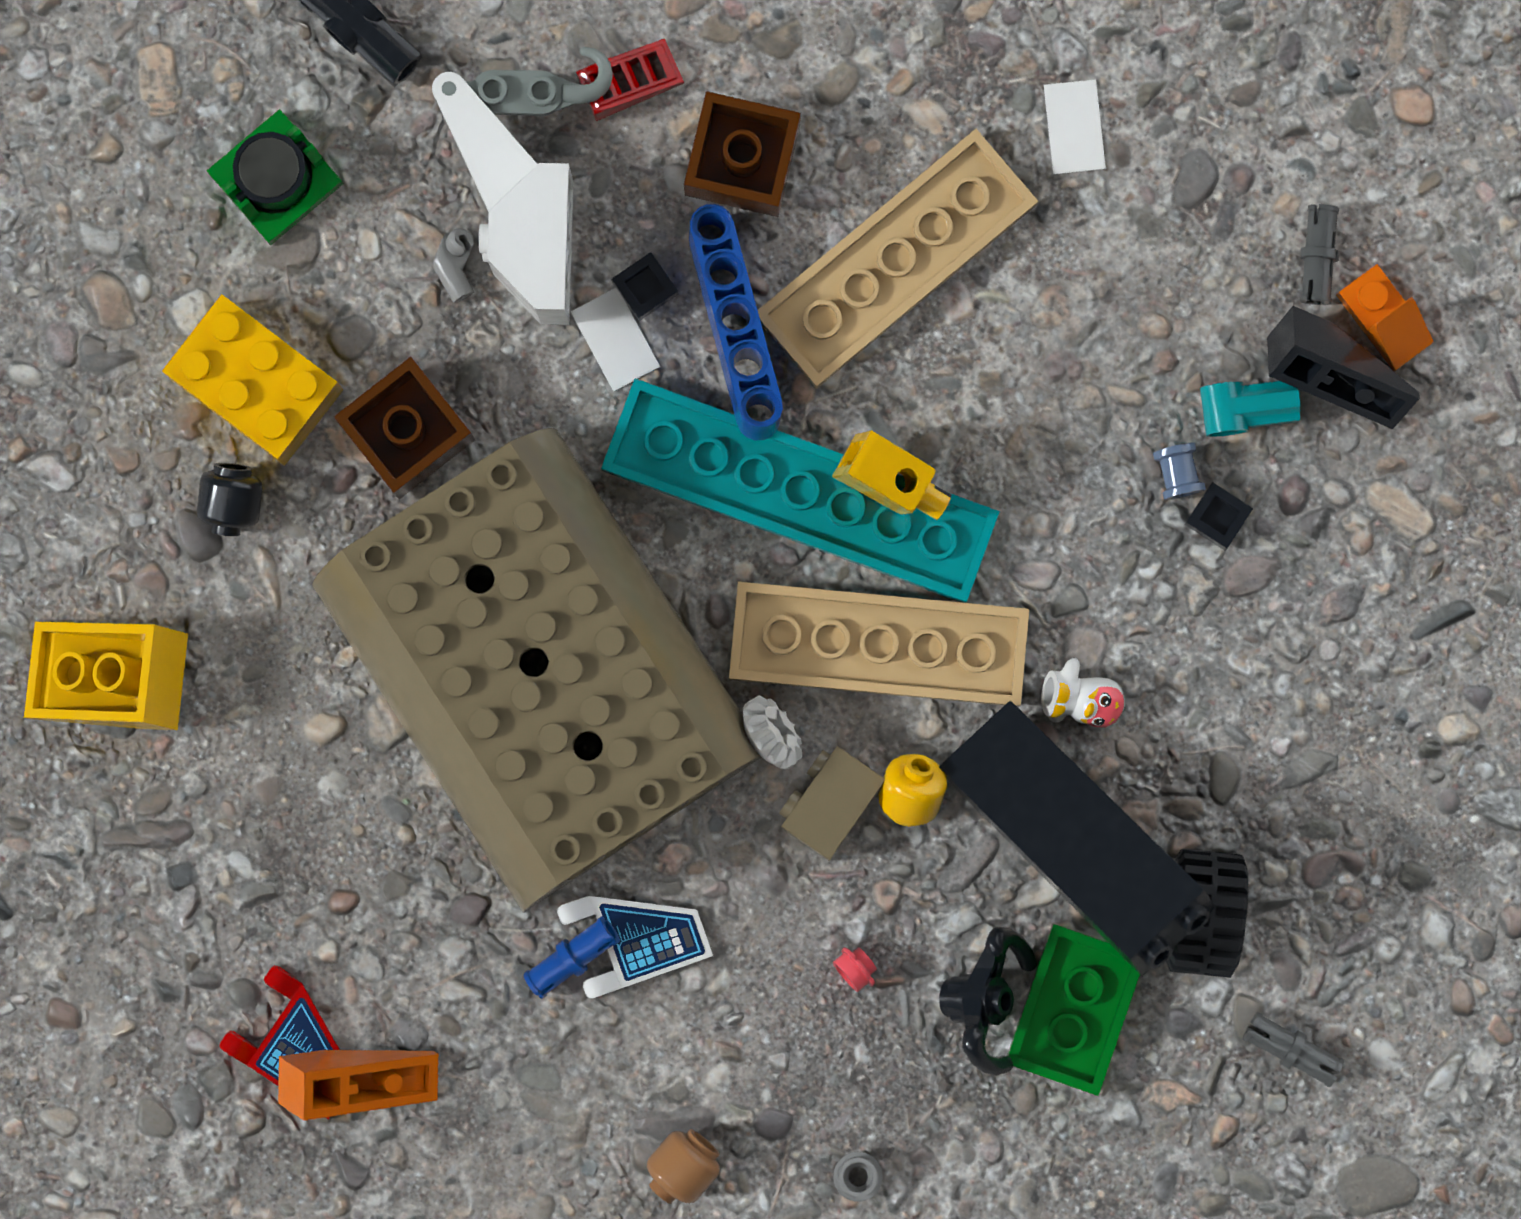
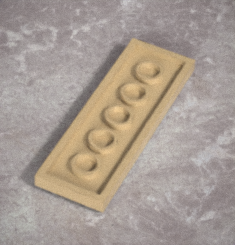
(896, 258)
(878, 644)

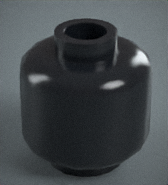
(229, 498)

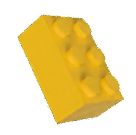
(253, 379)

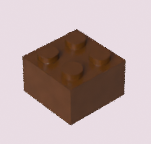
(742, 154)
(404, 428)

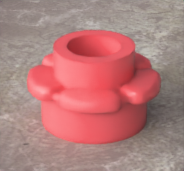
(855, 968)

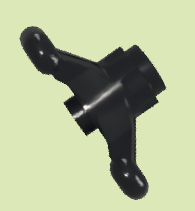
(985, 997)

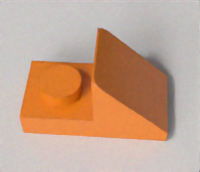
(1385, 317)

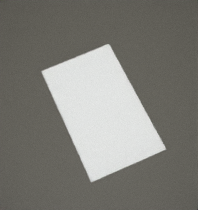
(1074, 126)
(615, 339)

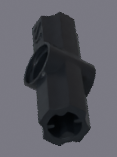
(364, 31)

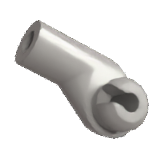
(451, 261)

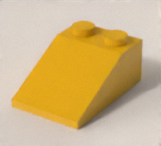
(106, 674)

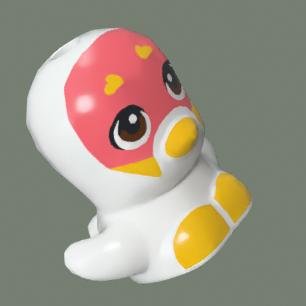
(1086, 700)

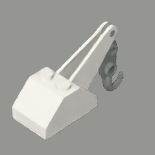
(526, 201)

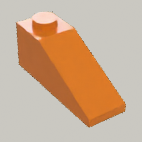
(355, 1081)

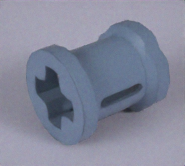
(1179, 471)

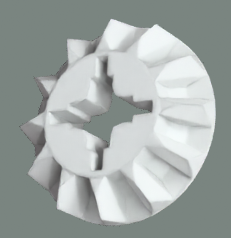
(771, 732)

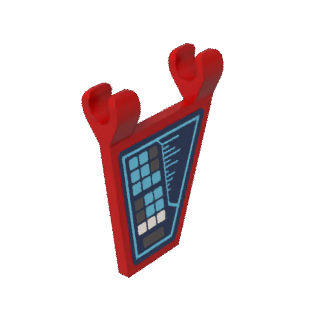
(295, 1032)

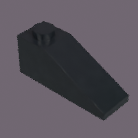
(1336, 368)

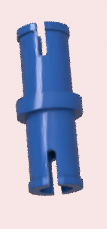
(571, 957)

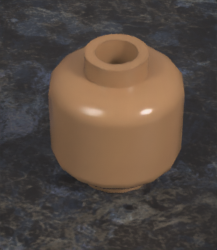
(683, 1167)

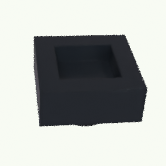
(644, 286)
(1218, 516)

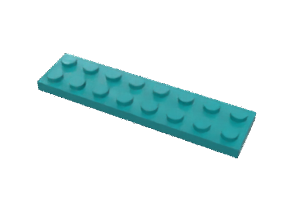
(790, 492)

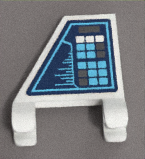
(650, 935)

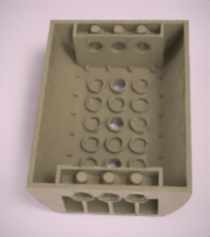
(613, 669)

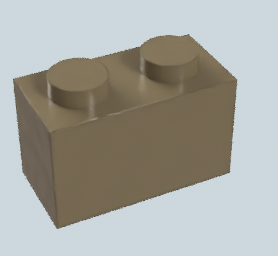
(831, 802)

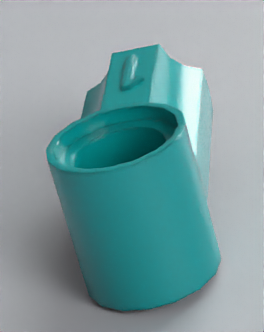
(1235, 408)

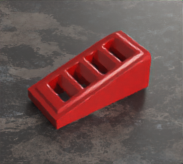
(620, 101)

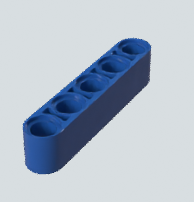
(737, 299)

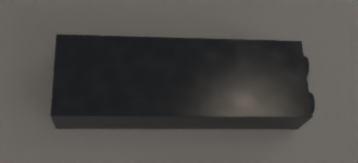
(1078, 839)

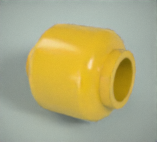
(912, 790)

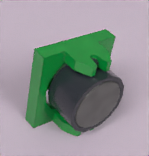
(273, 174)

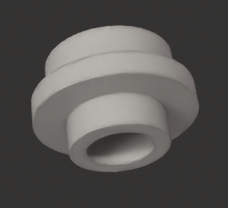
(854, 1192)

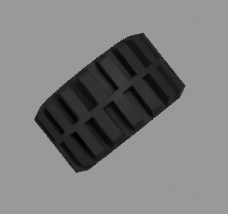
(1219, 943)

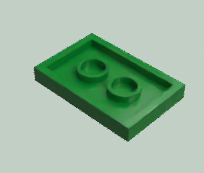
(1073, 1010)

